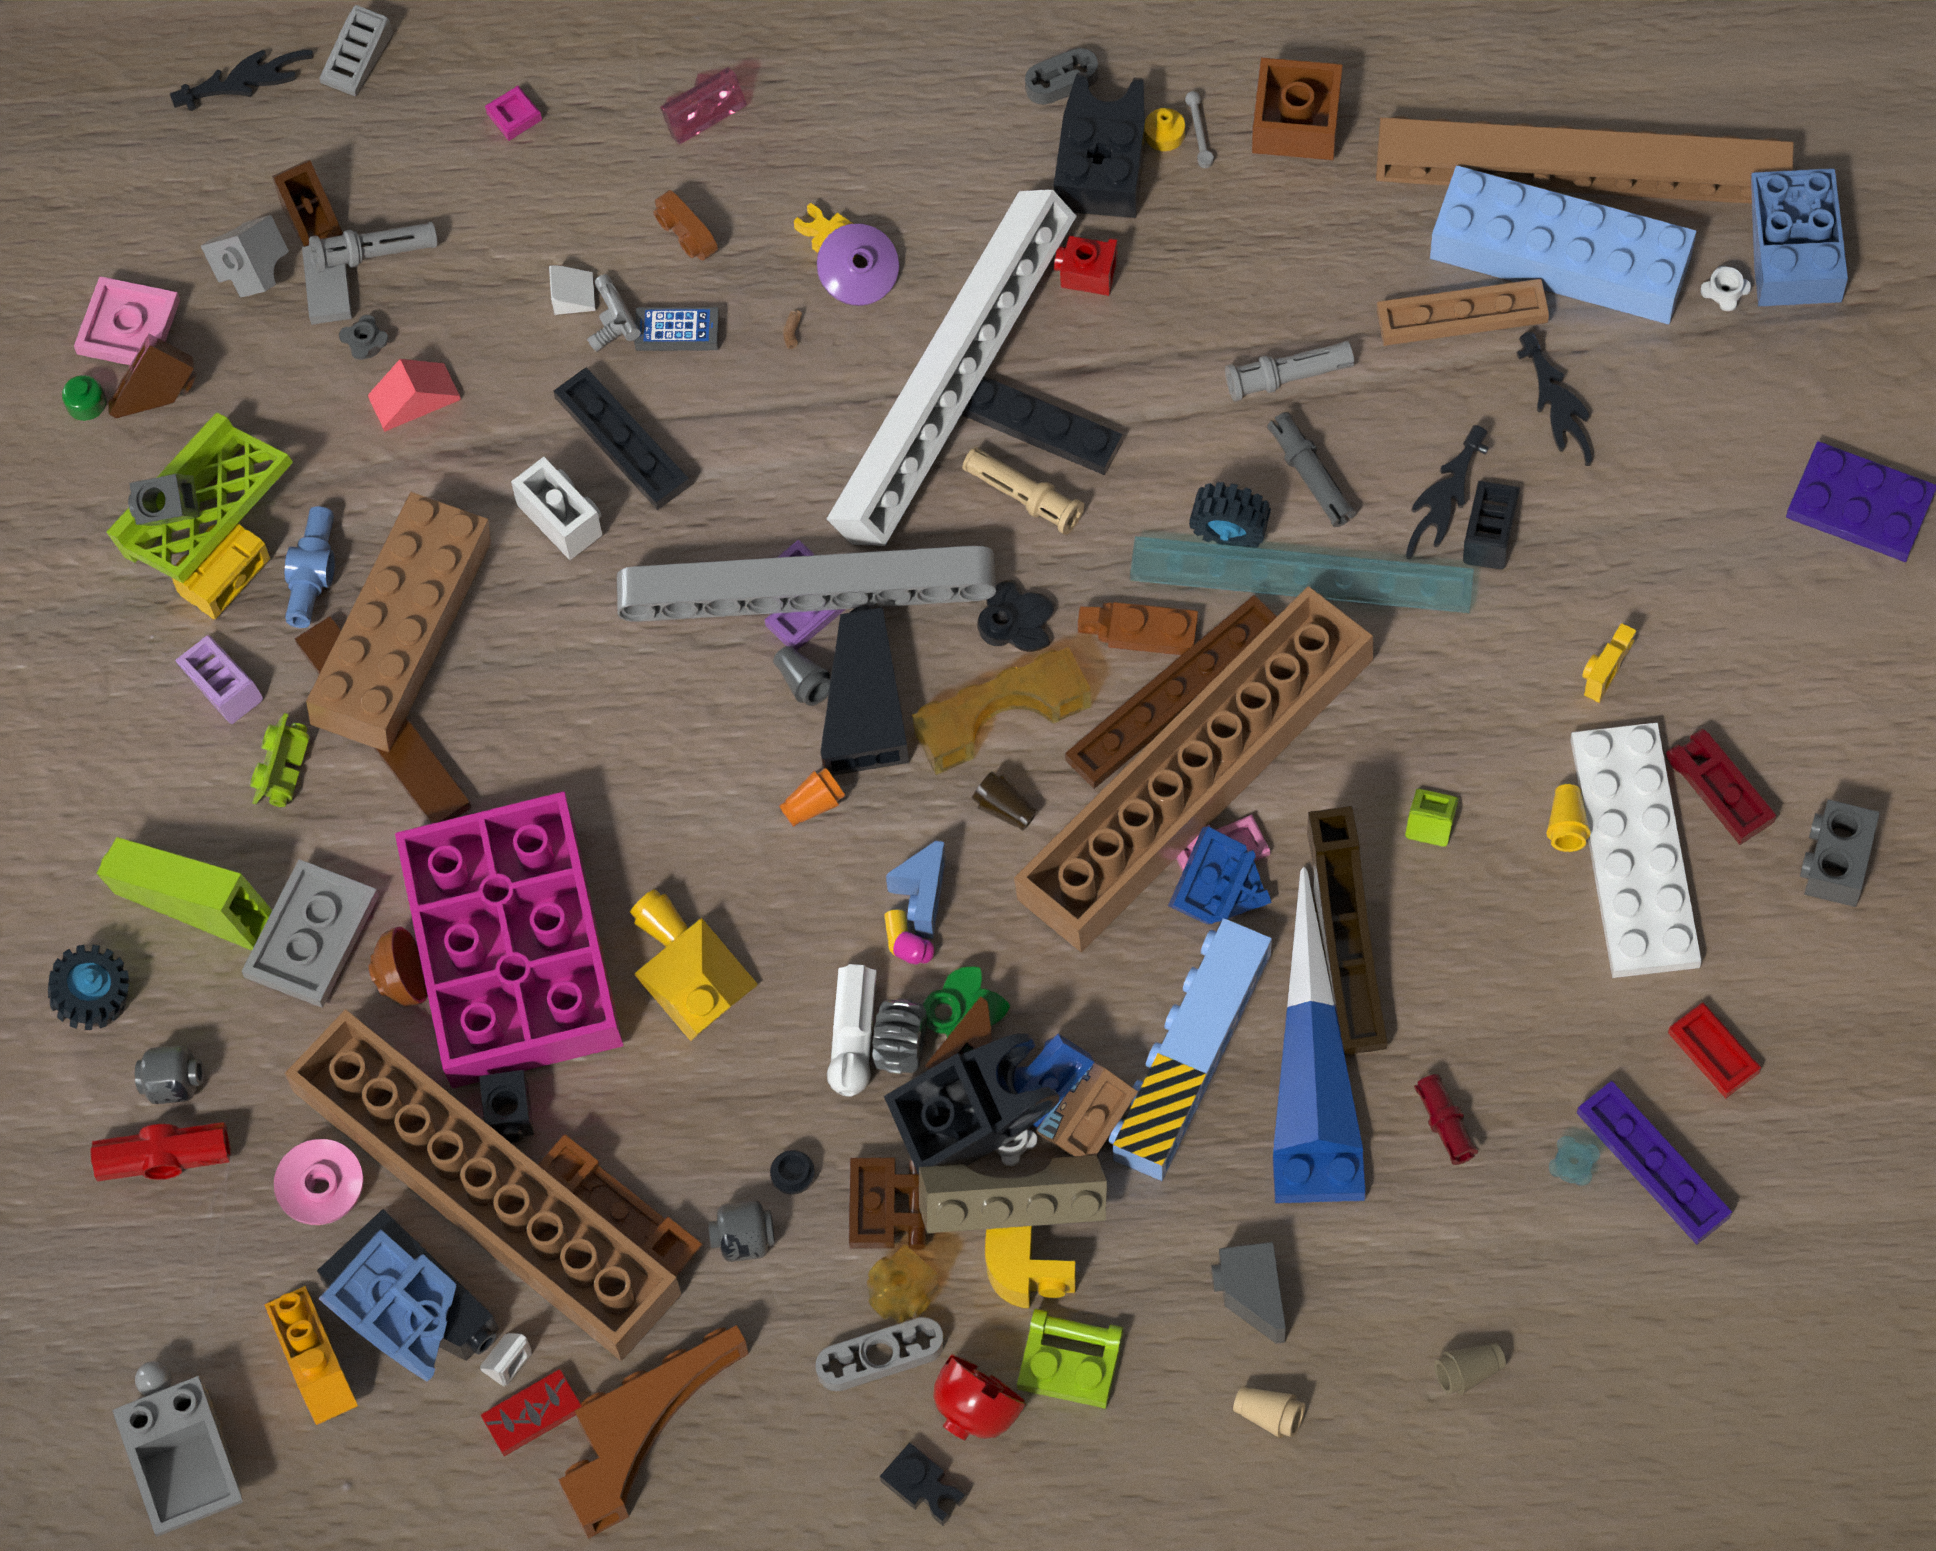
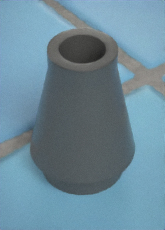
(804, 677)

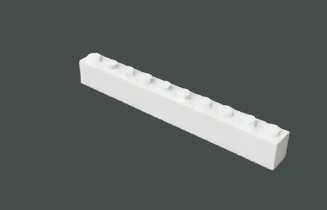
(951, 368)

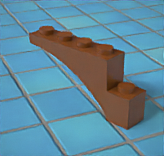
(629, 1420)

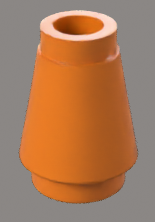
(813, 797)

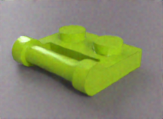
(1065, 1372)

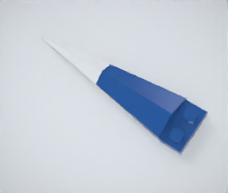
(1316, 1119)

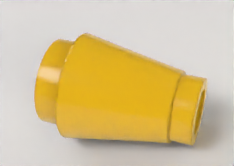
(1568, 820)
(658, 917)

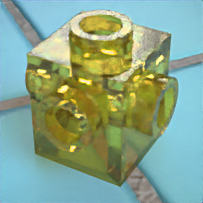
(901, 1285)

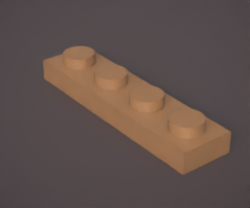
(1462, 312)

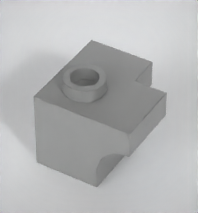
(247, 255)

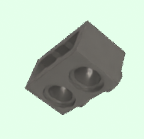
(1846, 854)

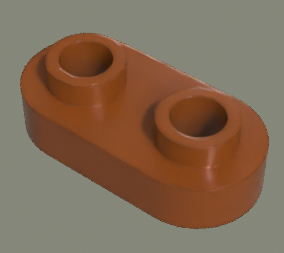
(692, 233)

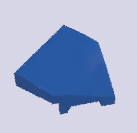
(1218, 880)

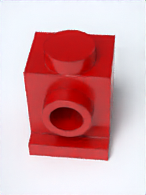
(1087, 265)

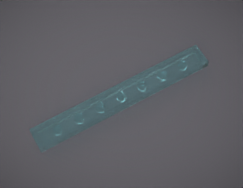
(1292, 572)

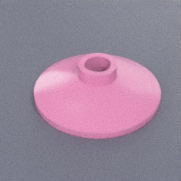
(314, 1163)

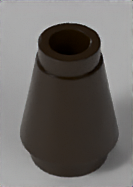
(1004, 801)

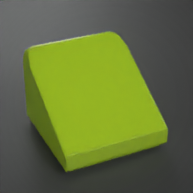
(1431, 817)

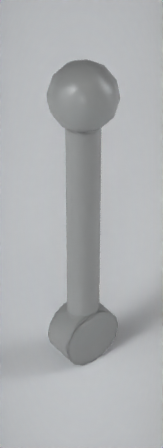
(1204, 157)

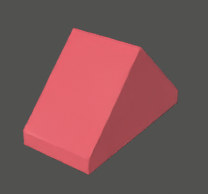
(412, 391)

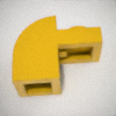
(1016, 1274)

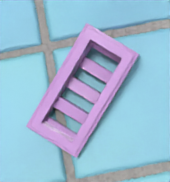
(236, 697)

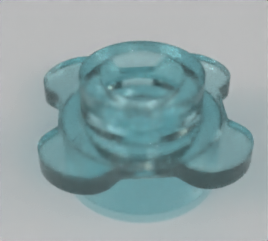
(1569, 1172)

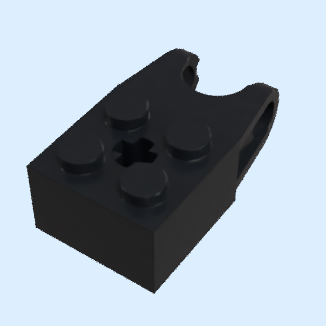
(1101, 151)
(968, 1105)

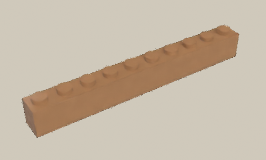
(1579, 159)

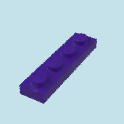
(1654, 1162)

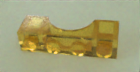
(1047, 686)

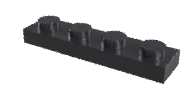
(1043, 425)
(621, 438)

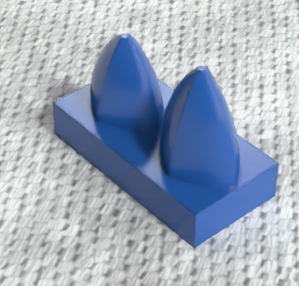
(1056, 1067)

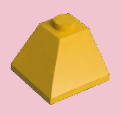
(696, 979)

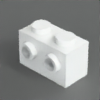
(557, 507)

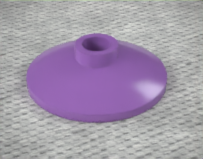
(843, 278)

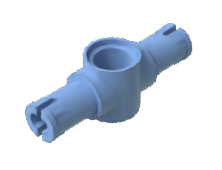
(309, 567)

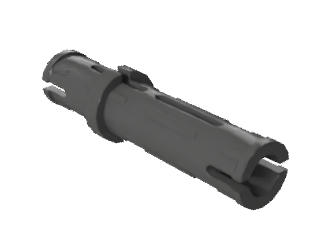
(1303, 456)

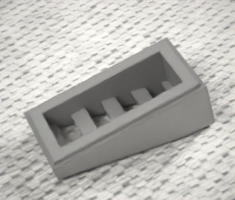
(361, 26)

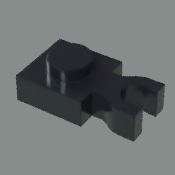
(918, 1480)

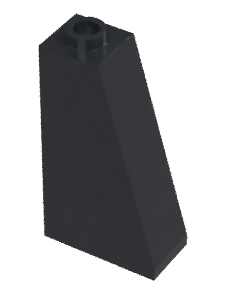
(863, 702)
(469, 1324)

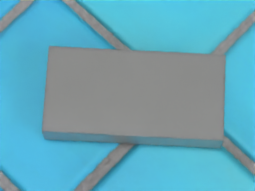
(326, 292)

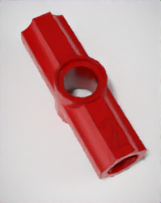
(160, 1151)

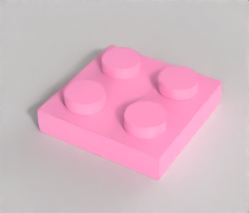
(122, 318)

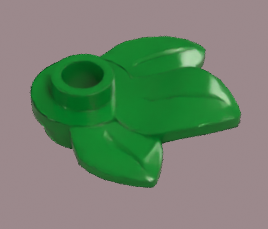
(961, 993)

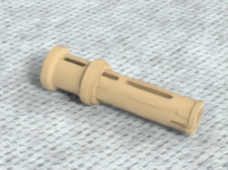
(1037, 497)

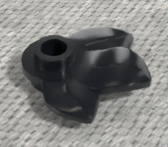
(1020, 616)

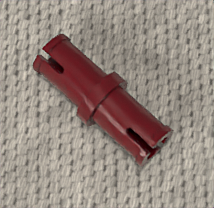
(1446, 1119)

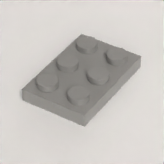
(310, 933)

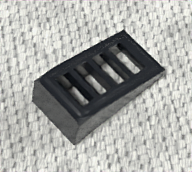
(1485, 548)

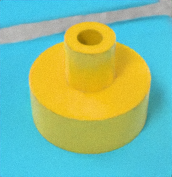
(1164, 129)

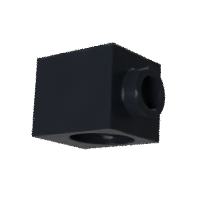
(504, 1089)

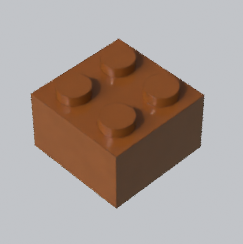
(1297, 108)

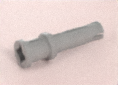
(352, 253)
(1270, 372)

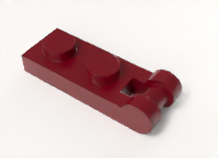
(1722, 786)

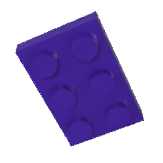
(1861, 501)

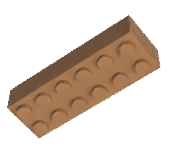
(399, 622)

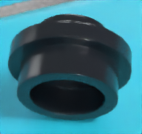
(792, 1172)

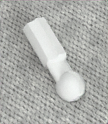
(852, 1030)

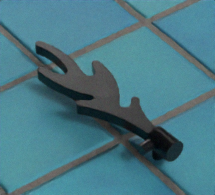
(245, 73)
(1561, 400)
(1439, 495)

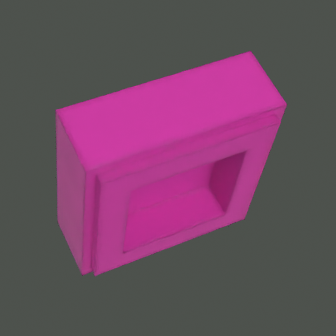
(513, 113)

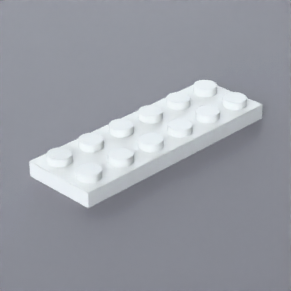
(1635, 850)

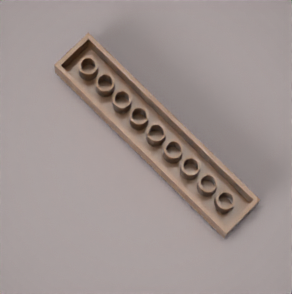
(1194, 769)
(484, 1185)

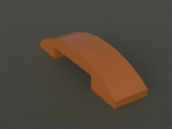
(619, 1206)

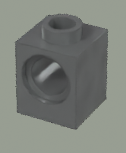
(179, 495)

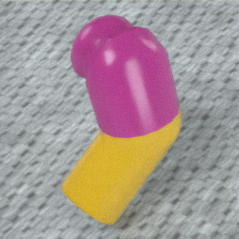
(905, 944)

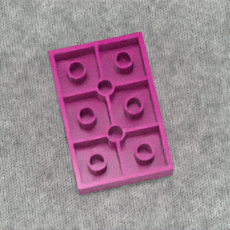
(508, 939)

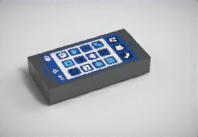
(677, 328)

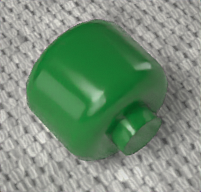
(83, 397)

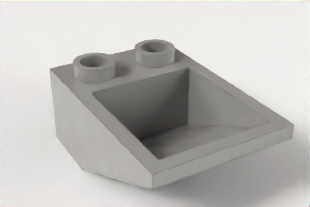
(177, 1454)

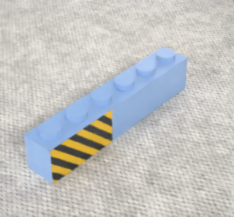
(1191, 1048)

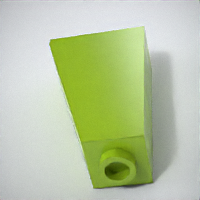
(186, 890)

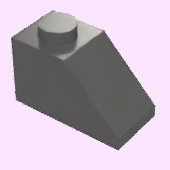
(1251, 1287)

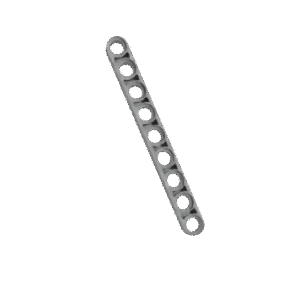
(806, 583)

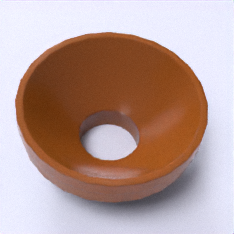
(398, 968)

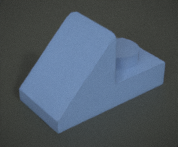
(922, 880)

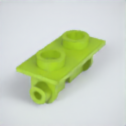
(282, 746)

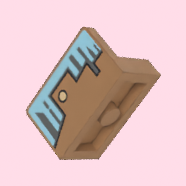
(1088, 1112)

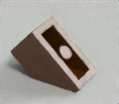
(152, 379)

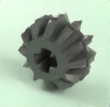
(899, 1036)

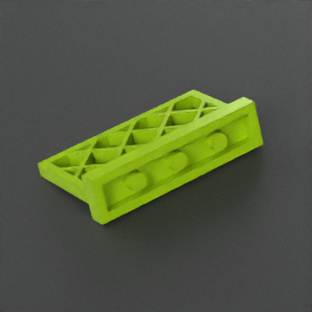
(203, 457)

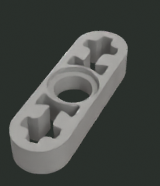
(871, 1372)

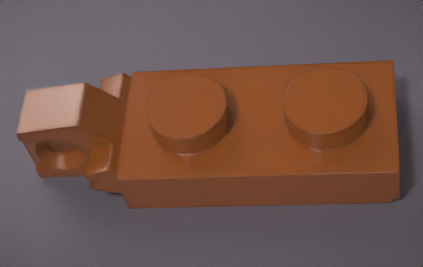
(1140, 627)

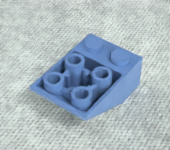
(1797, 238)

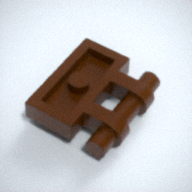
(873, 1205)

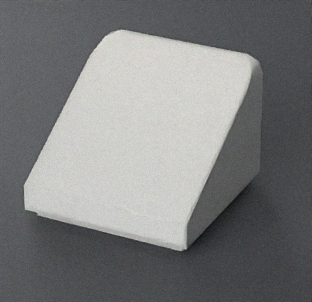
(571, 290)
(507, 1358)

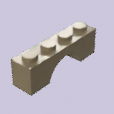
(965, 1200)

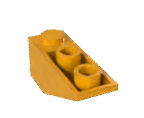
(310, 1355)

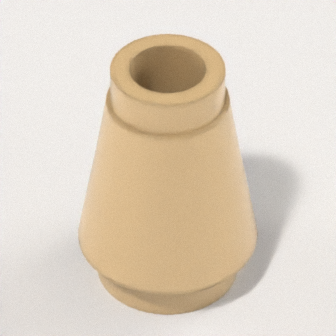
(1271, 1410)

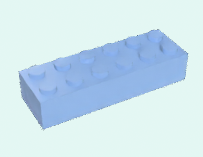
(1565, 241)

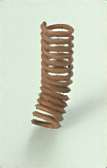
(791, 329)

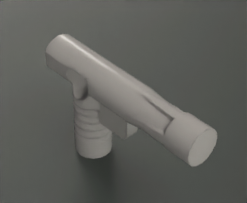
(613, 317)

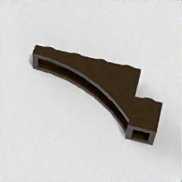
(1345, 928)

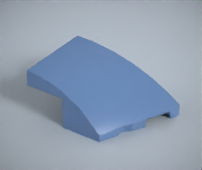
(394, 1302)

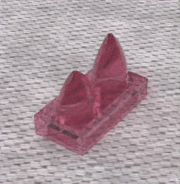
(703, 105)

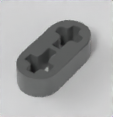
(1060, 75)

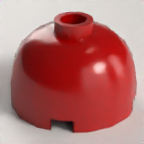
(974, 1401)

